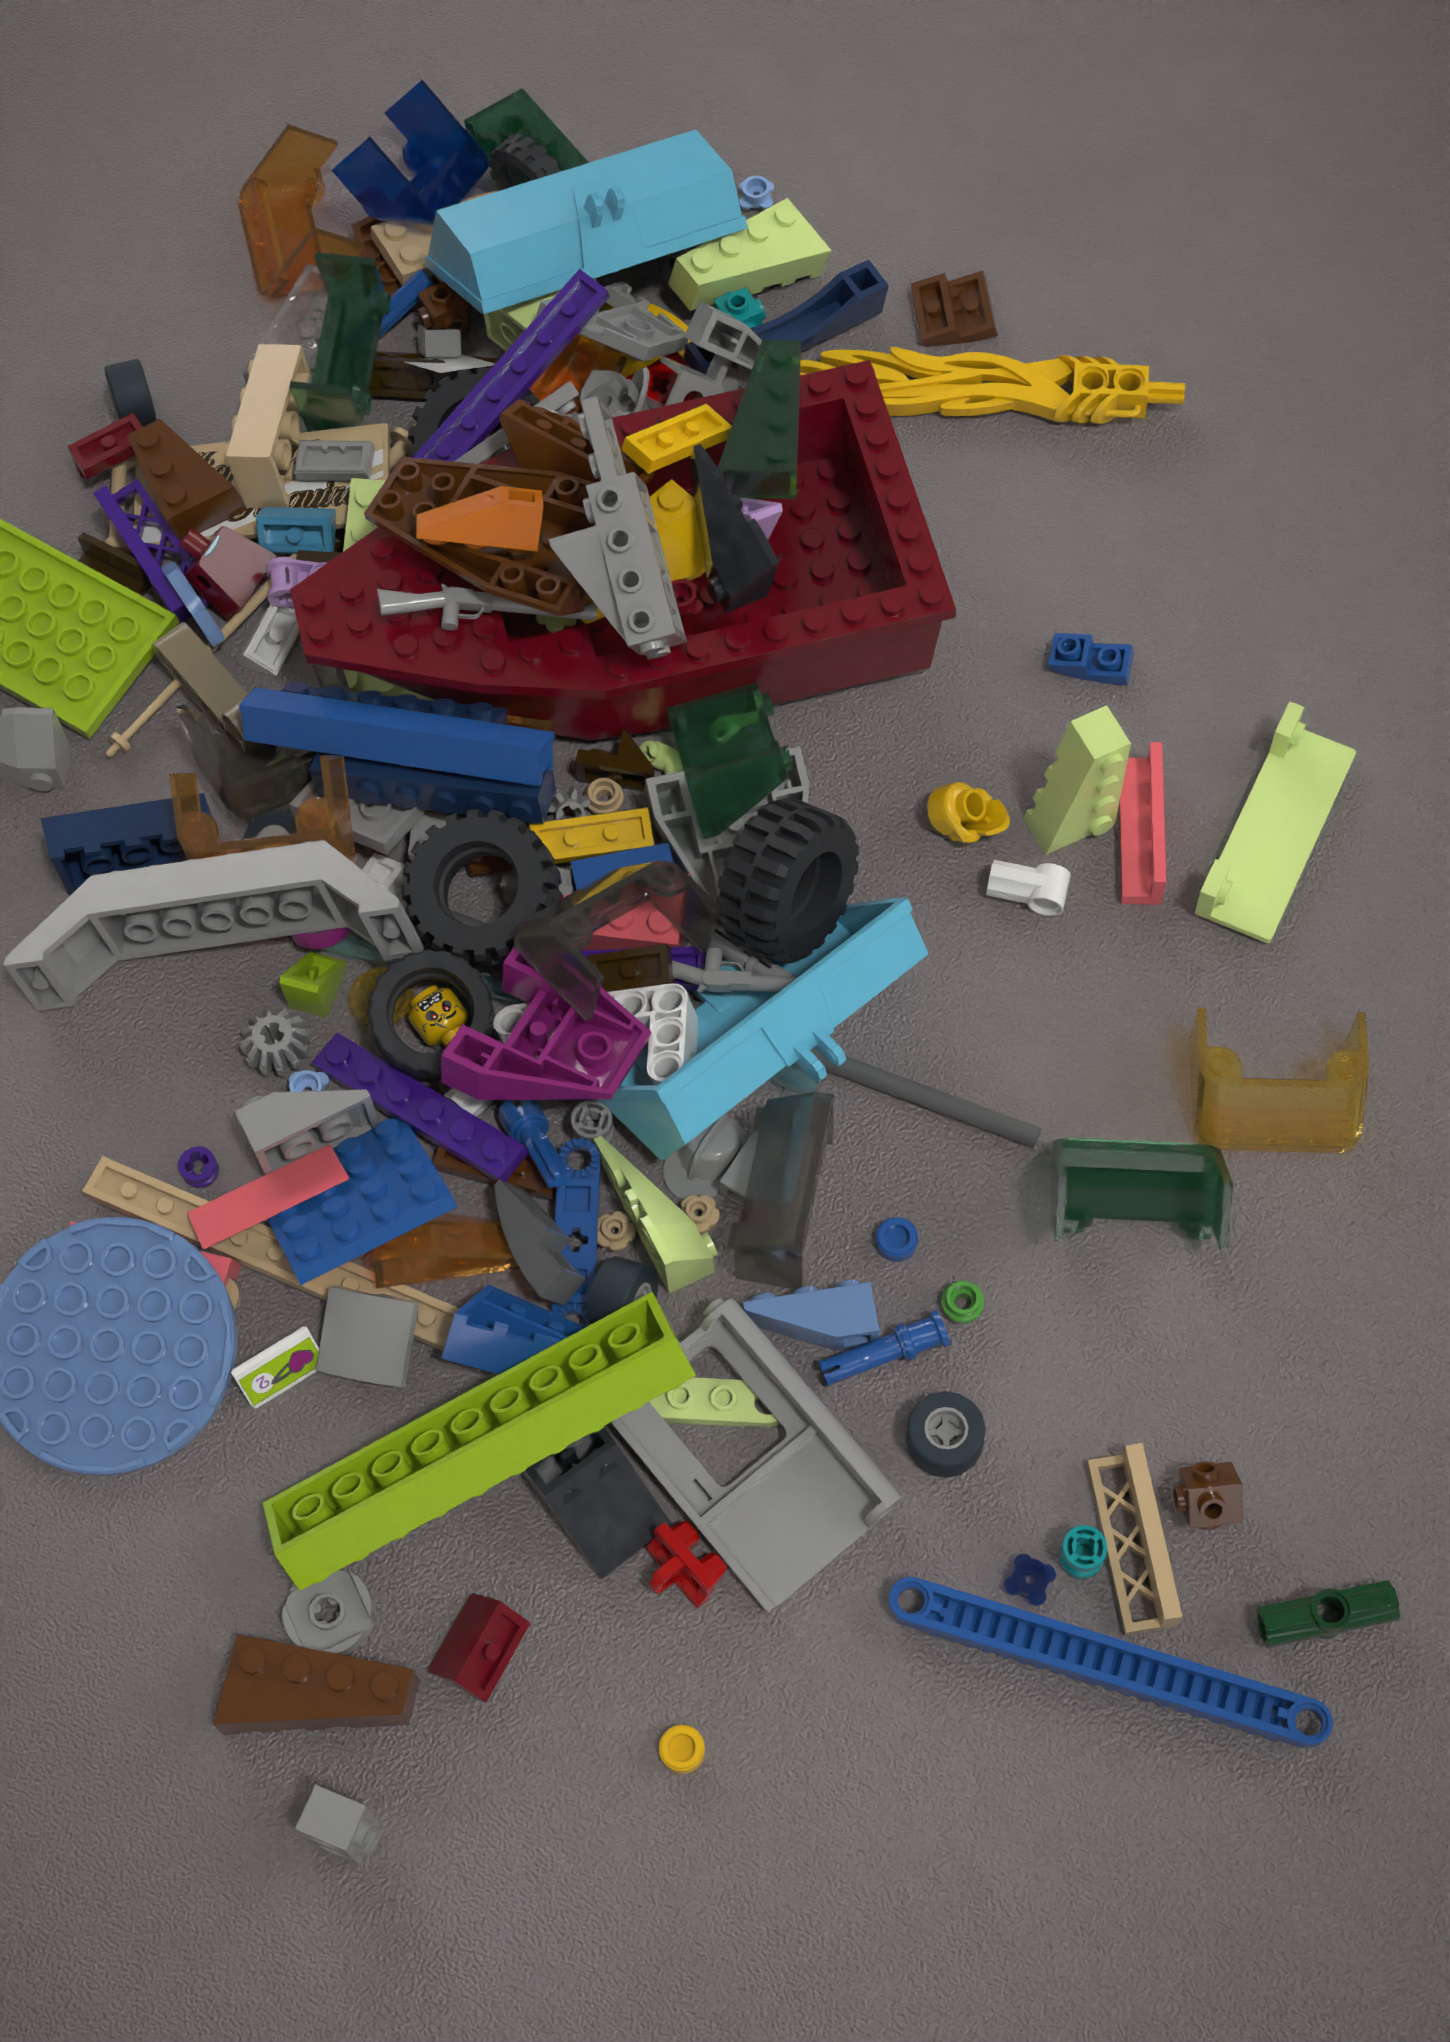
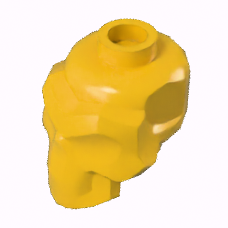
(966, 812)

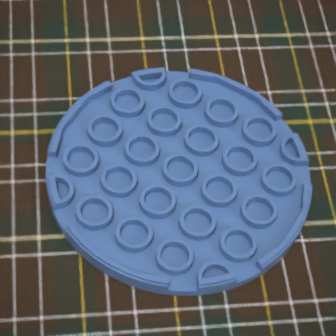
(113, 1346)

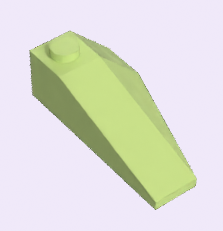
(665, 1230)

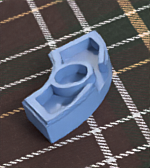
(193, 603)

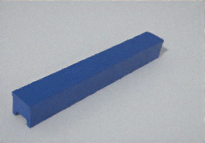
(397, 736)

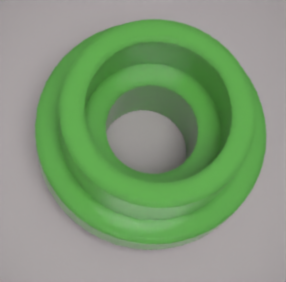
(965, 1290)

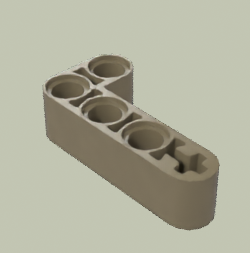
(205, 681)

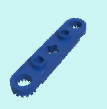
(579, 1211)

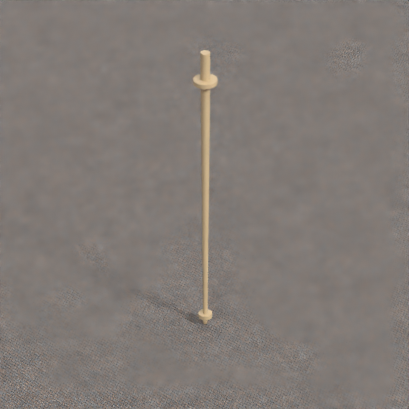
(120, 742)

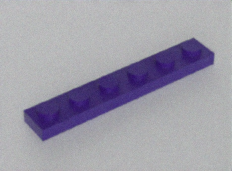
(421, 1108)

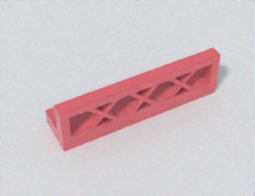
(1143, 830)

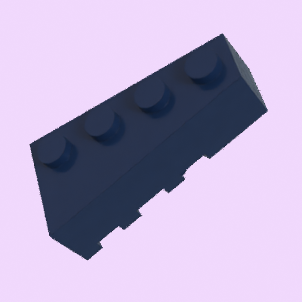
(113, 839)

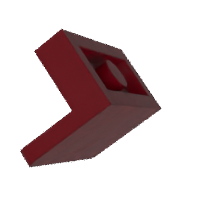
(104, 447)
(479, 1646)

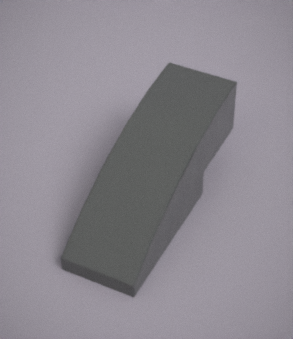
(536, 1244)

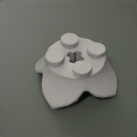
(616, 392)

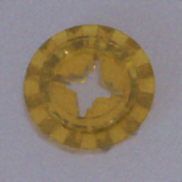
(361, 992)

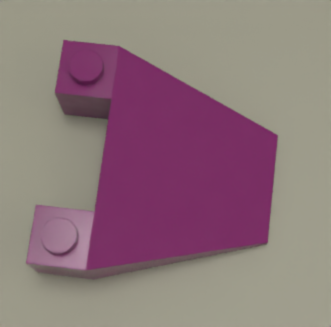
(549, 1049)

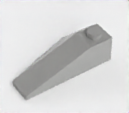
(33, 748)

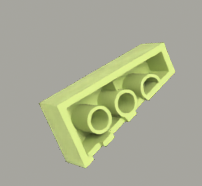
(769, 252)
(1082, 783)

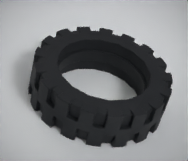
(519, 156)

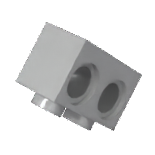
(338, 1825)

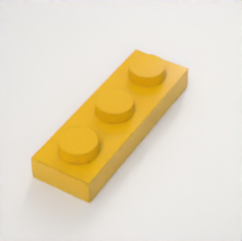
(676, 437)
(595, 834)

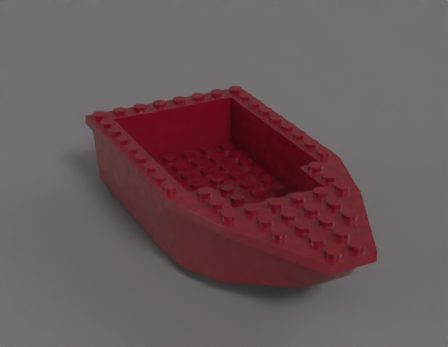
(847, 606)

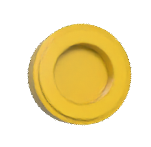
(682, 1749)

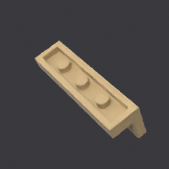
(1151, 1539)

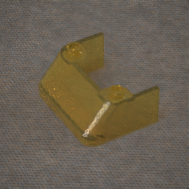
(1278, 1112)

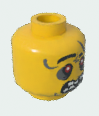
(437, 1015)

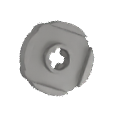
(351, 1623)

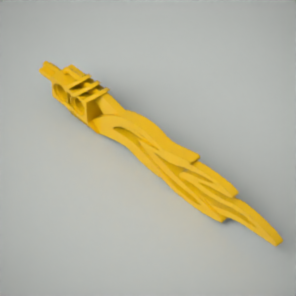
(956, 388)

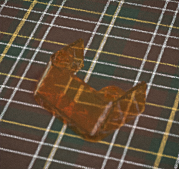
(278, 212)
(315, 819)

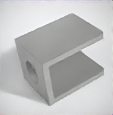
(687, 381)

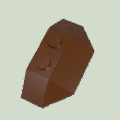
(554, 442)

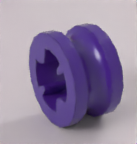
(186, 1164)

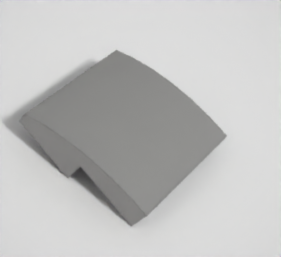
(367, 1336)

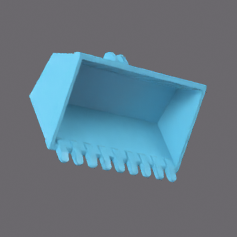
(585, 218)
(758, 1033)

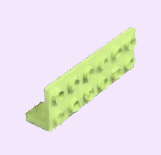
(1275, 830)

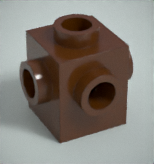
(443, 309)
(1209, 1495)

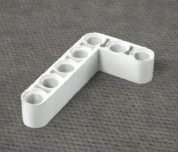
(661, 1008)

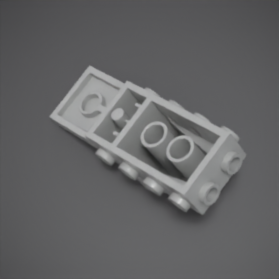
(622, 555)

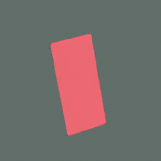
(267, 1196)

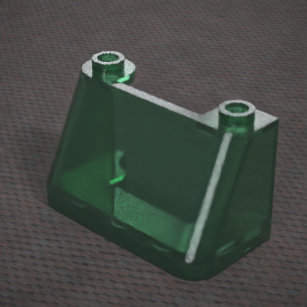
(728, 754)

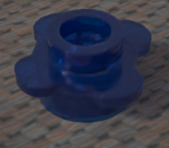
(1042, 1575)

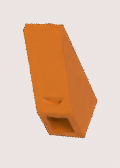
(493, 518)

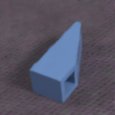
(825, 1317)

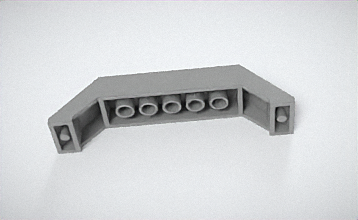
(200, 907)

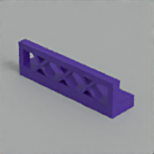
(140, 549)

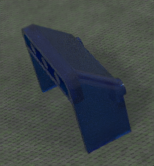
(437, 151)

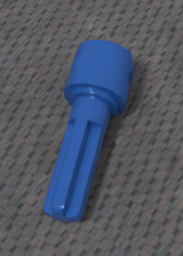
(529, 1127)

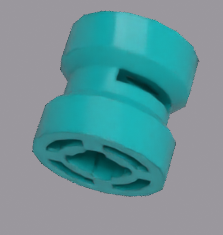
(1077, 1558)

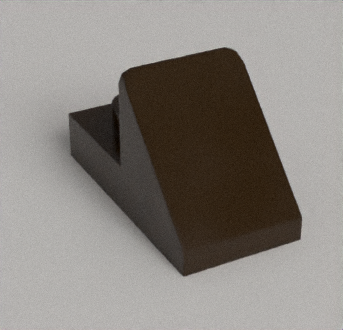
(626, 768)

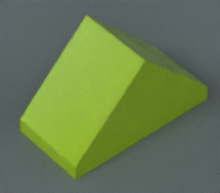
(313, 983)

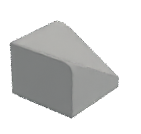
(439, 343)

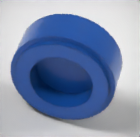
(896, 1239)

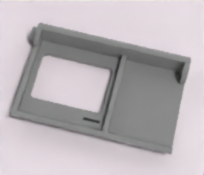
(798, 1500)

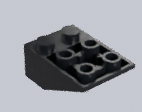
(598, 1500)

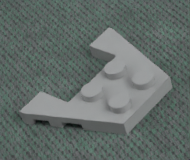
(632, 326)

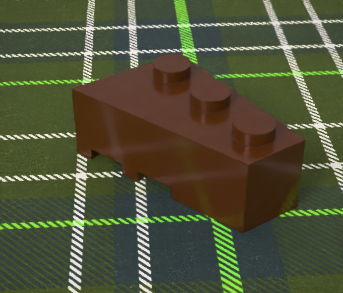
(183, 481)

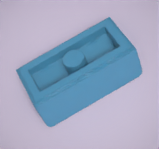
(296, 529)

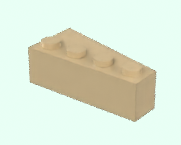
(267, 426)

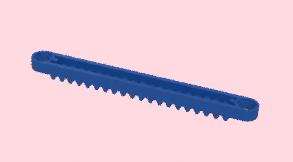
(1110, 1663)

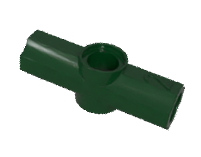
(1355, 1607)

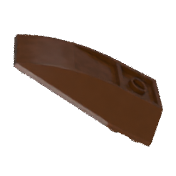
(525, 578)

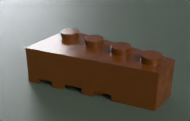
(297, 1687)

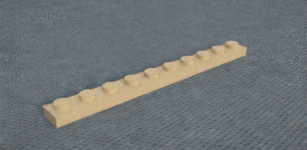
(254, 1247)

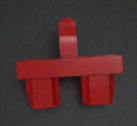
(680, 1566)

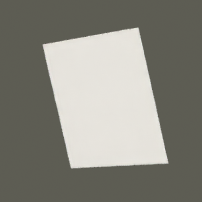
(453, 364)

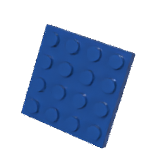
(386, 1195)

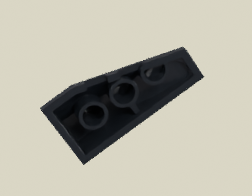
(735, 550)

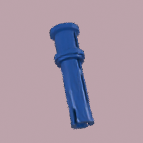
(903, 1342)

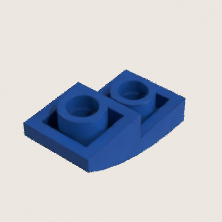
(1096, 662)

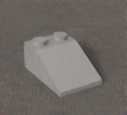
(298, 1123)

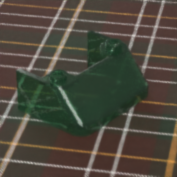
(346, 345)
(1140, 1183)

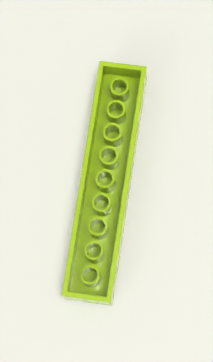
(475, 1441)

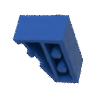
(502, 1331)

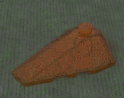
(443, 1250)

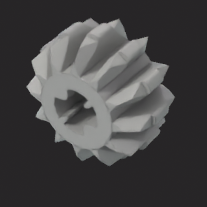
(280, 1054)

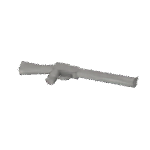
(456, 599)
(719, 980)

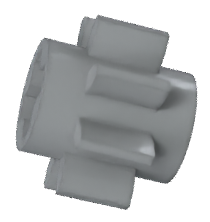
(564, 799)

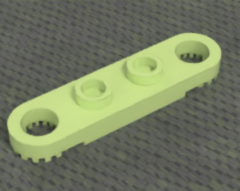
(712, 1403)

